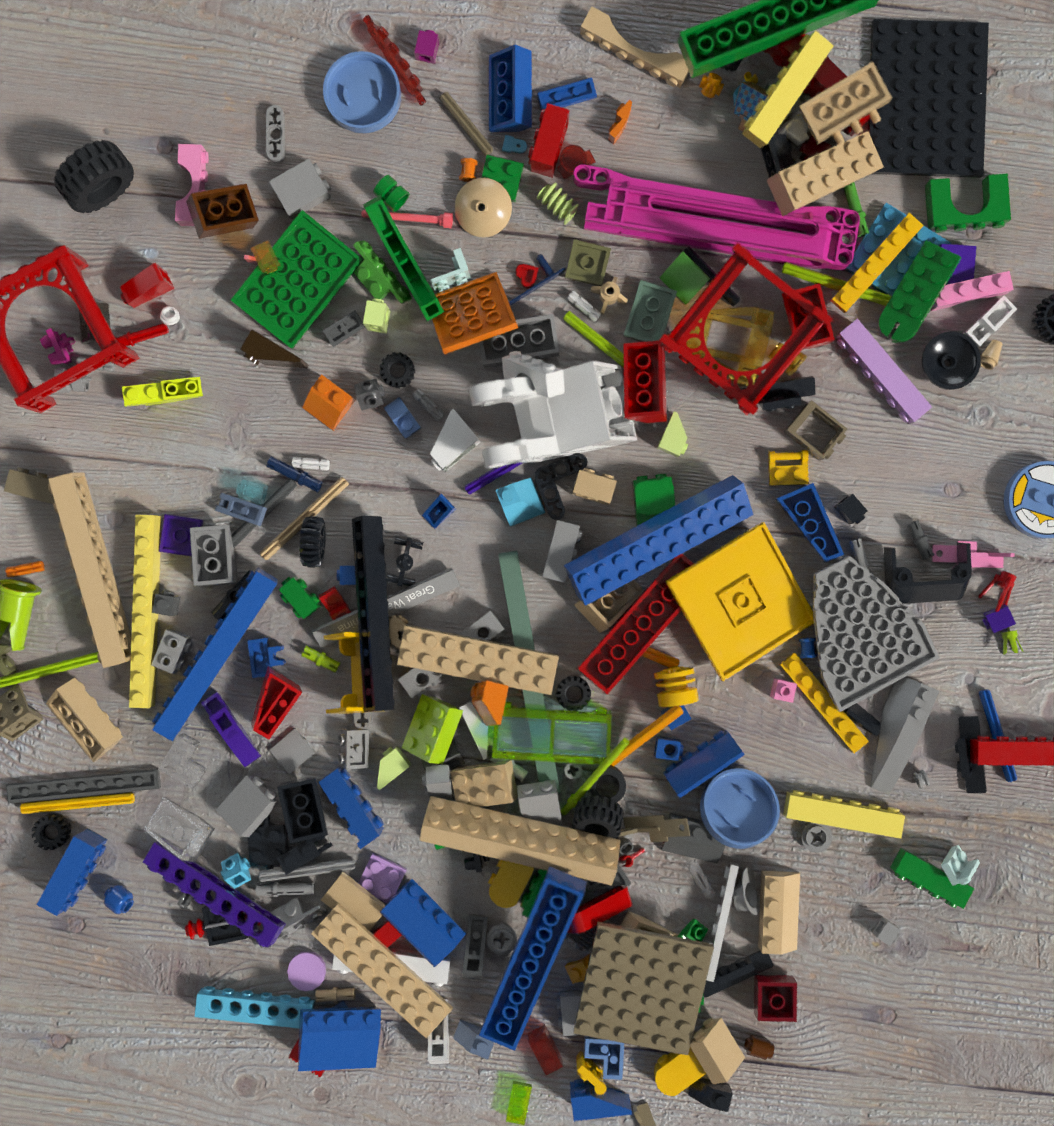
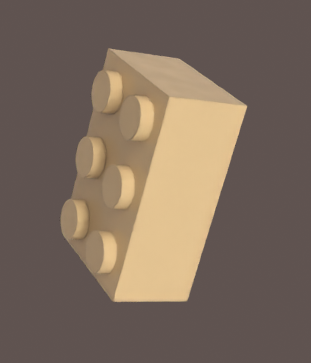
(485, 784)

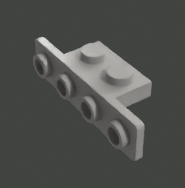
(295, 918)

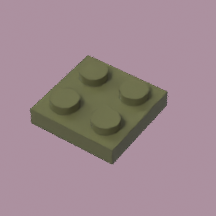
(587, 263)

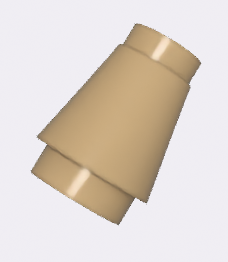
(991, 355)

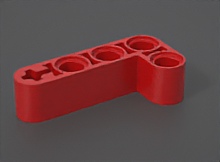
(600, 909)

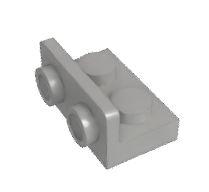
(354, 748)

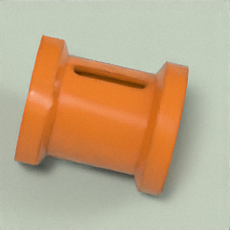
(468, 169)

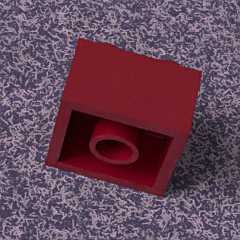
(775, 998)

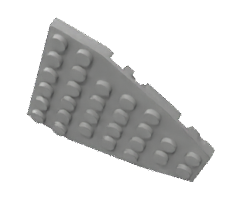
(864, 633)

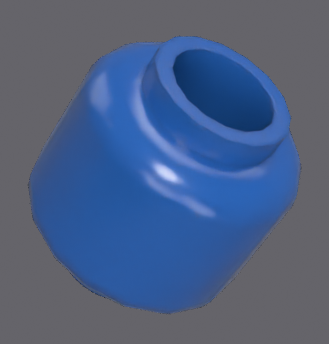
(118, 899)

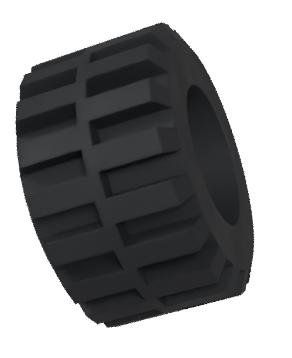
(598, 816)

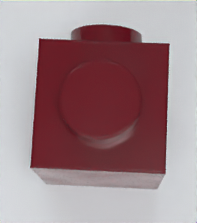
(810, 148)

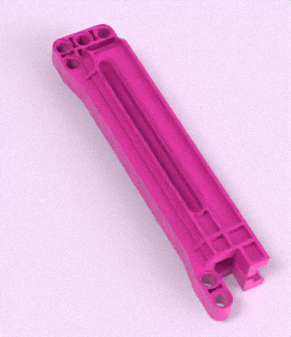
(632, 215)

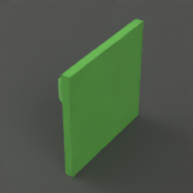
(684, 277)

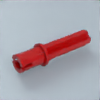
(142, 335)

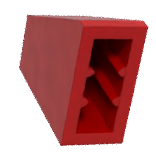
(146, 286)

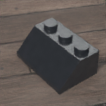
(777, 154)
(302, 809)

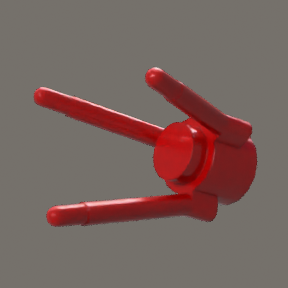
(1005, 582)

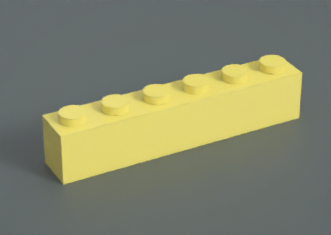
(787, 89)
(843, 814)

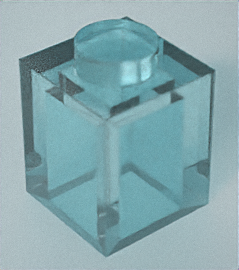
(252, 491)

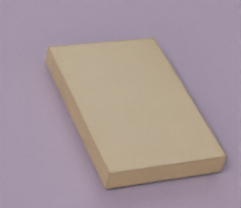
(355, 900)

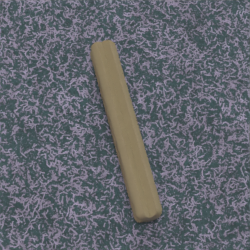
(466, 123)

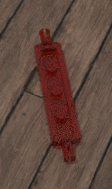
(398, 63)

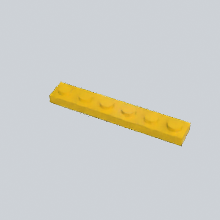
(876, 263)
(823, 703)

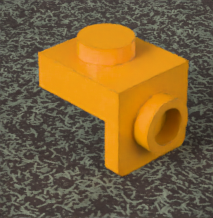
(577, 969)

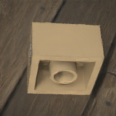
(594, 487)

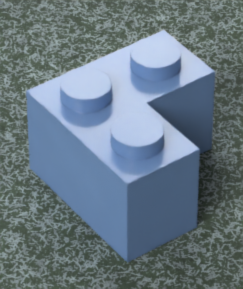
(611, 1054)

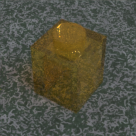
(265, 257)

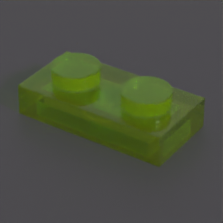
(518, 1103)

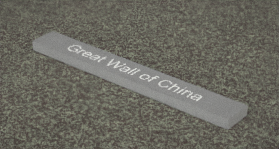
(397, 603)

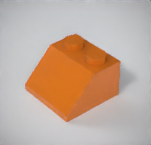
(327, 402)
(489, 701)

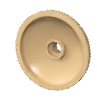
(496, 212)

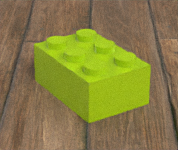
(432, 729)

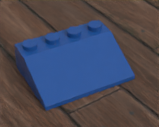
(338, 1038)

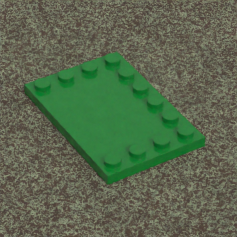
(308, 278)

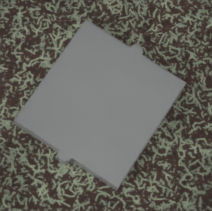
(292, 751)

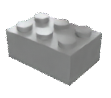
(561, 550)

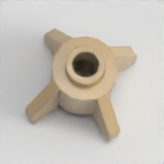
(609, 299)

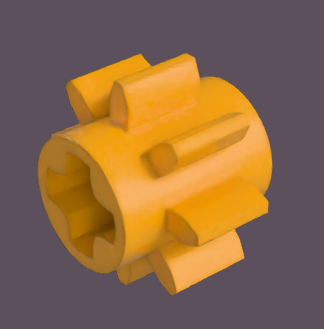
(711, 85)

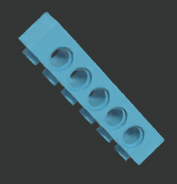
(246, 1013)

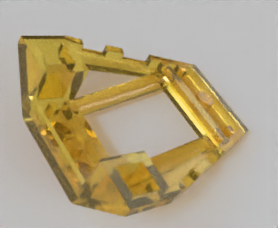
(760, 334)

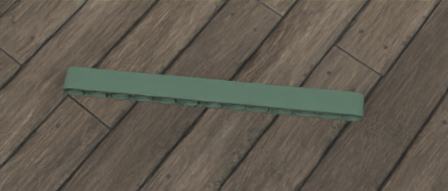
(523, 638)

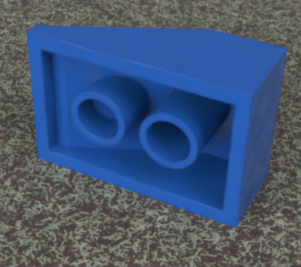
(590, 1105)

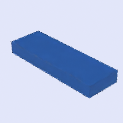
(568, 94)

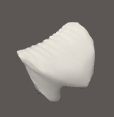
(795, 130)

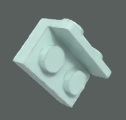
(957, 866)

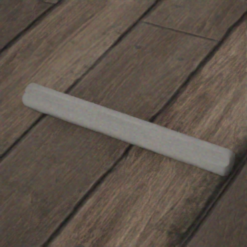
(308, 869)

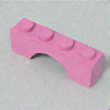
(194, 160)
(977, 288)

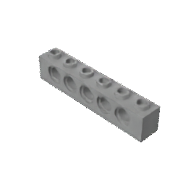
(410, 681)

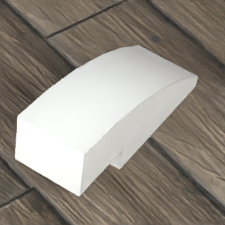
(990, 321)

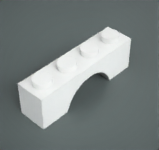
(545, 377)

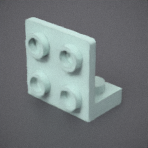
(459, 276)

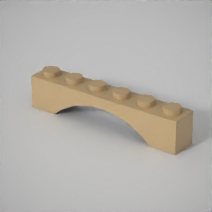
(599, 29)

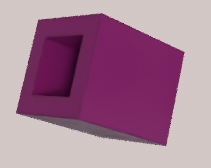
(427, 46)

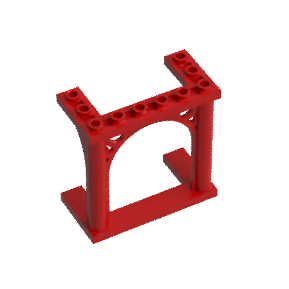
(68, 265)
(678, 338)

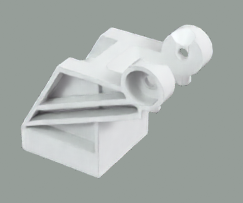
(563, 425)

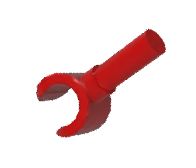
(629, 858)

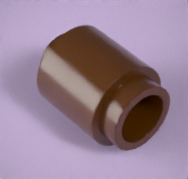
(759, 1047)

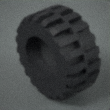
(93, 176)

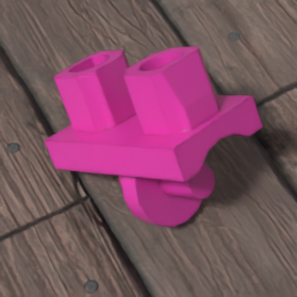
(61, 346)

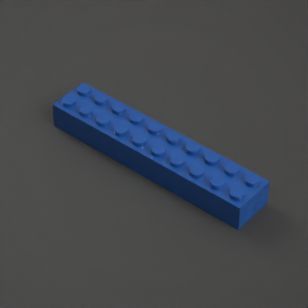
(659, 539)
(532, 958)

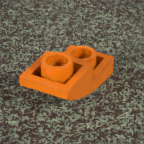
(622, 118)

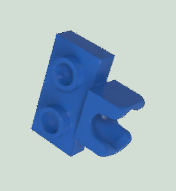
(263, 656)

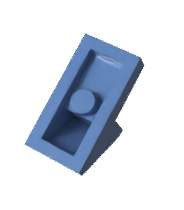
(402, 418)

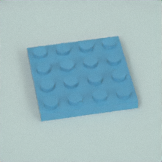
(880, 229)

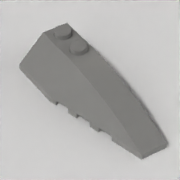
(900, 729)

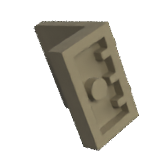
(15, 714)

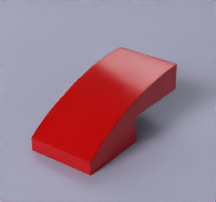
(334, 603)

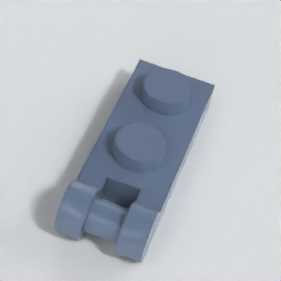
(241, 509)

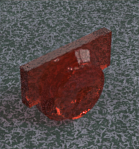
(571, 158)

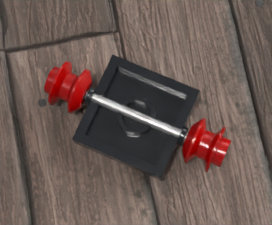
(216, 928)

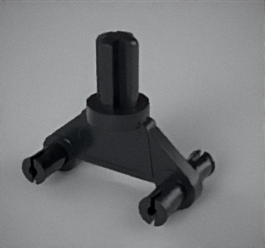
(404, 561)

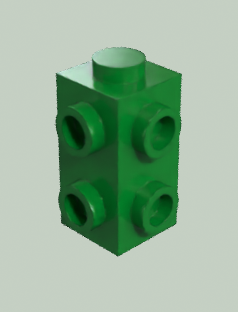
(296, 593)

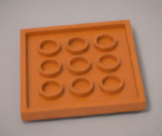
(473, 313)

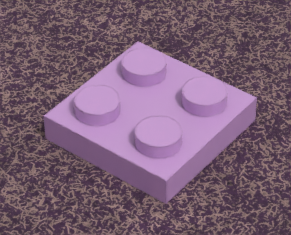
(382, 877)

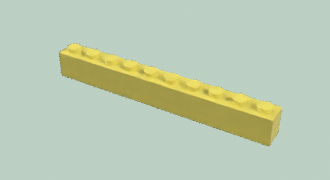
(144, 622)

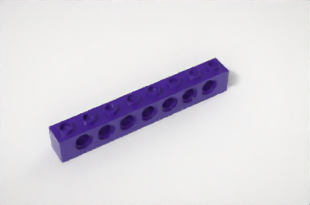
(192, 871)

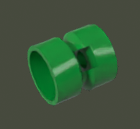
(393, 195)

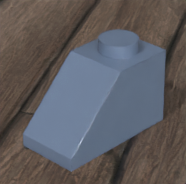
(468, 1037)

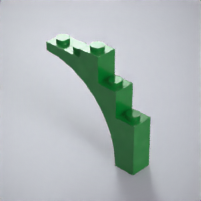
(403, 258)

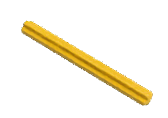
(77, 803)

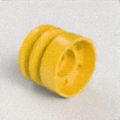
(676, 687)

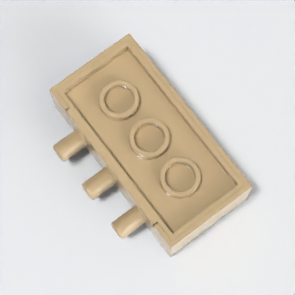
(845, 105)

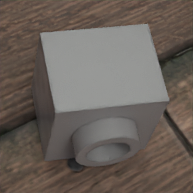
(886, 931)

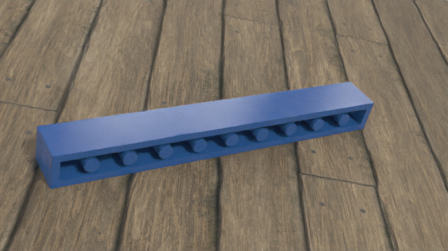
(214, 655)

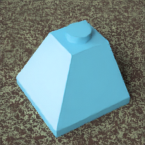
(520, 501)

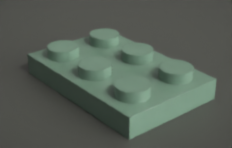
(650, 312)

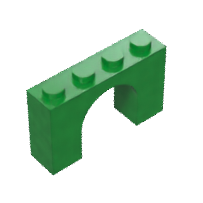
(944, 216)

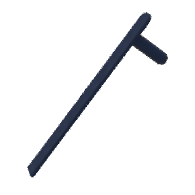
(548, 271)

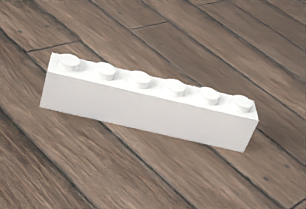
(416, 962)

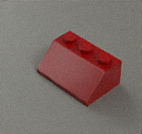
(797, 314)

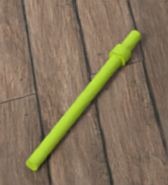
(574, 798)

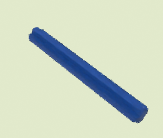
(995, 728)

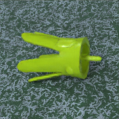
(1012, 636)

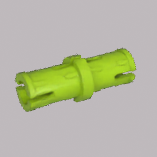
(321, 659)

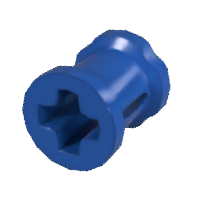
(807, 648)

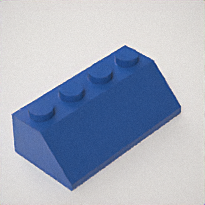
(510, 90)
(703, 763)
(423, 922)

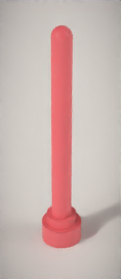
(444, 220)

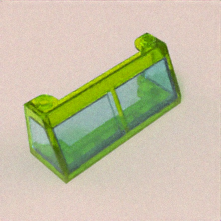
(553, 735)

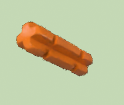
(25, 569)

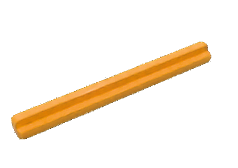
(648, 732)

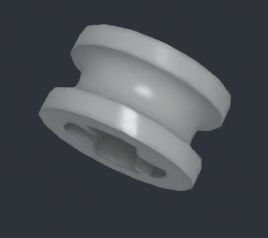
(921, 779)

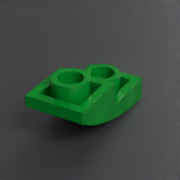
(694, 931)

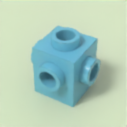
(235, 870)

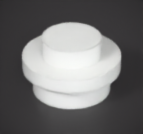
(169, 316)

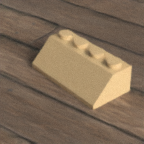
(84, 719)
(778, 912)

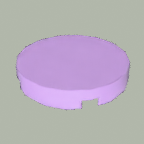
(306, 971)

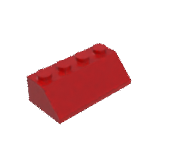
(644, 382)

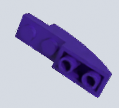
(230, 729)

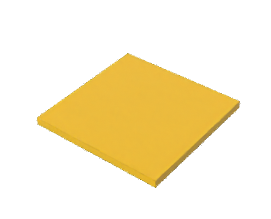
(741, 601)

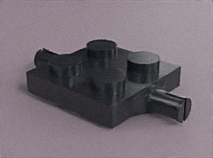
(267, 844)

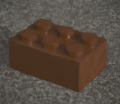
(222, 210)

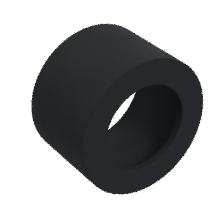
(614, 771)

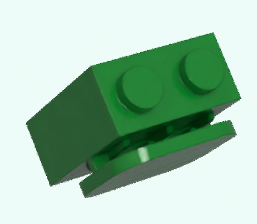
(652, 496)

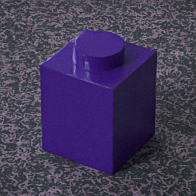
(998, 620)

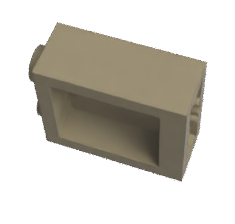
(838, 437)

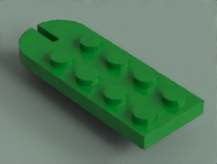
(917, 292)

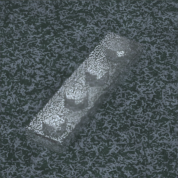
(682, 391)

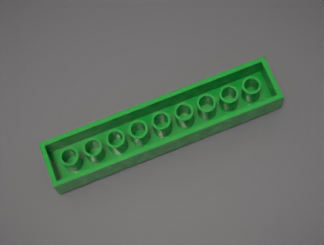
(759, 28)

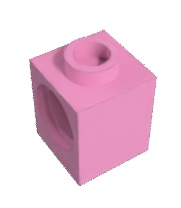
(783, 690)

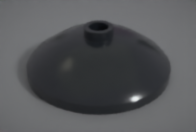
(961, 354)

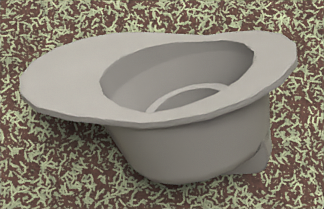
(745, 893)

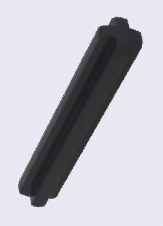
(732, 298)

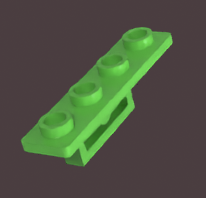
(377, 276)

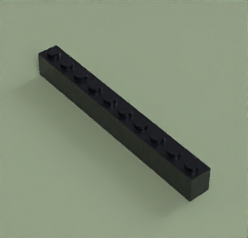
(373, 614)

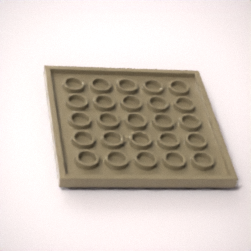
(643, 988)

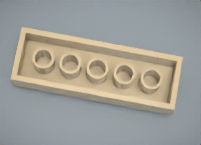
(824, 173)

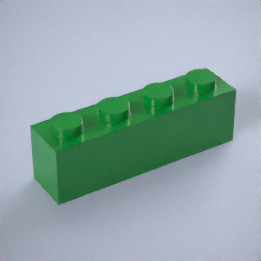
(931, 878)

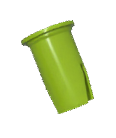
(16, 607)

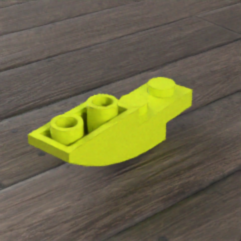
(162, 392)

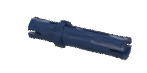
(294, 474)

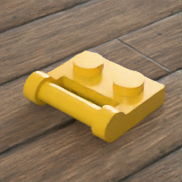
(788, 474)
(590, 1071)

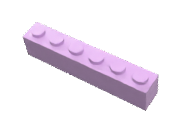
(883, 372)

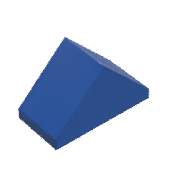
(438, 511)

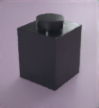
(851, 509)

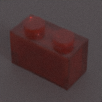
(545, 1050)

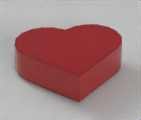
(527, 275)

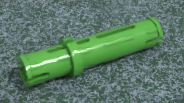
(854, 204)

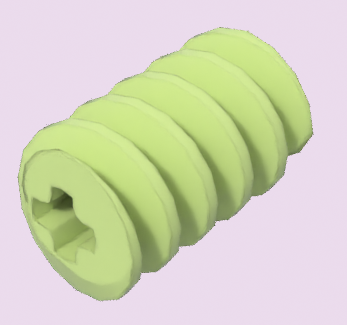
(557, 202)

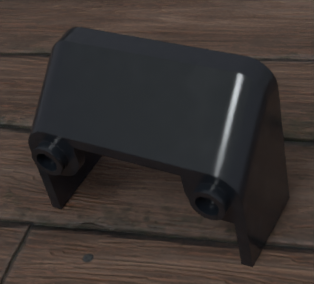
(901, 579)

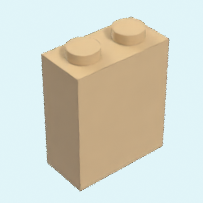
(716, 1050)

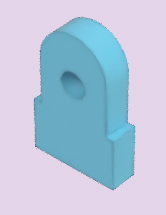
(510, 145)

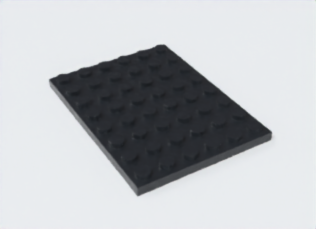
(937, 97)

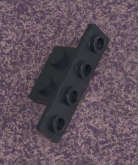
(787, 393)
(973, 774)
(737, 972)

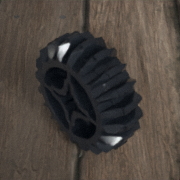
(1043, 321)
(312, 541)

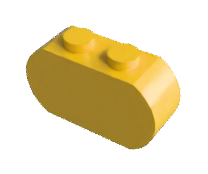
(508, 883)
(677, 1072)

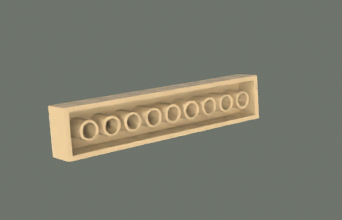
(92, 568)
(520, 840)

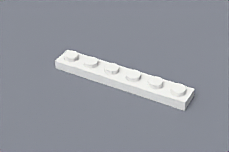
(722, 911)

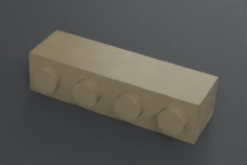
(29, 485)

